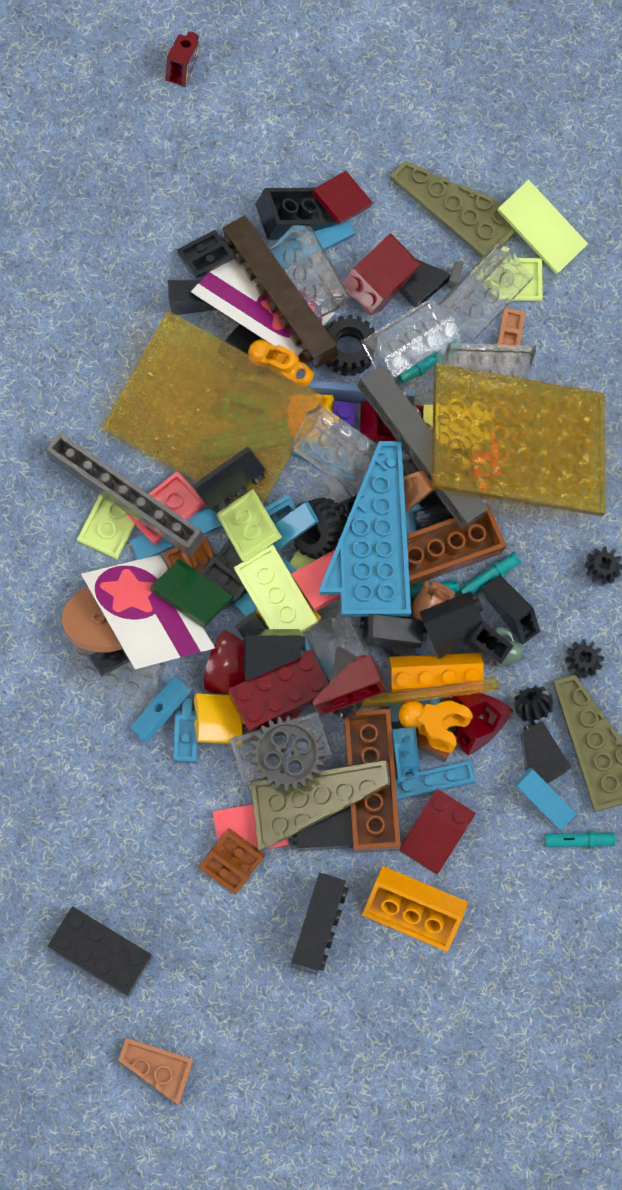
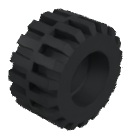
(352, 328)
(332, 523)

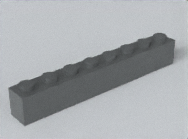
(416, 438)
(125, 494)

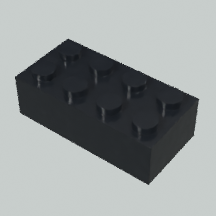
(317, 926)
(100, 951)

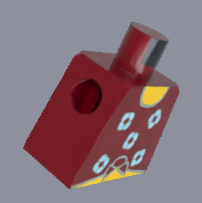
(185, 53)

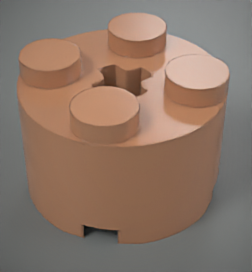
(430, 596)

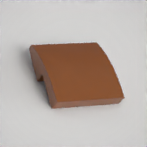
(197, 561)
(231, 861)

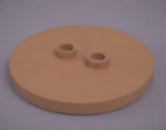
(86, 624)

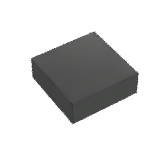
(455, 275)

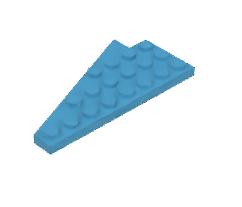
(372, 552)

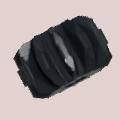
(594, 565)
(584, 667)
(533, 703)

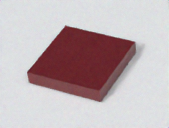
(342, 197)

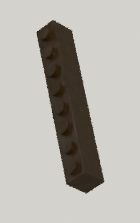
(280, 292)

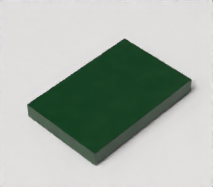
(191, 593)

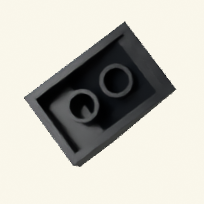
(287, 207)

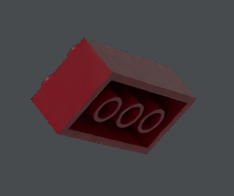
(278, 692)

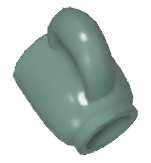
(516, 652)

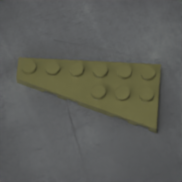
(459, 208)
(594, 743)
(287, 813)

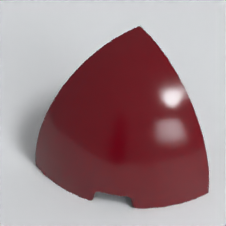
(224, 664)
(487, 720)

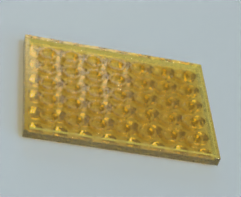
(205, 402)
(518, 440)

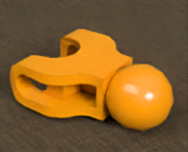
(281, 360)
(435, 720)

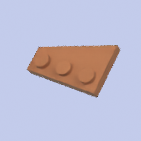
(416, 488)
(158, 1067)

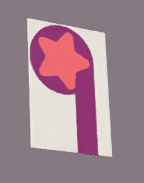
(238, 298)
(142, 621)

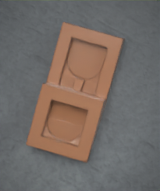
(511, 327)

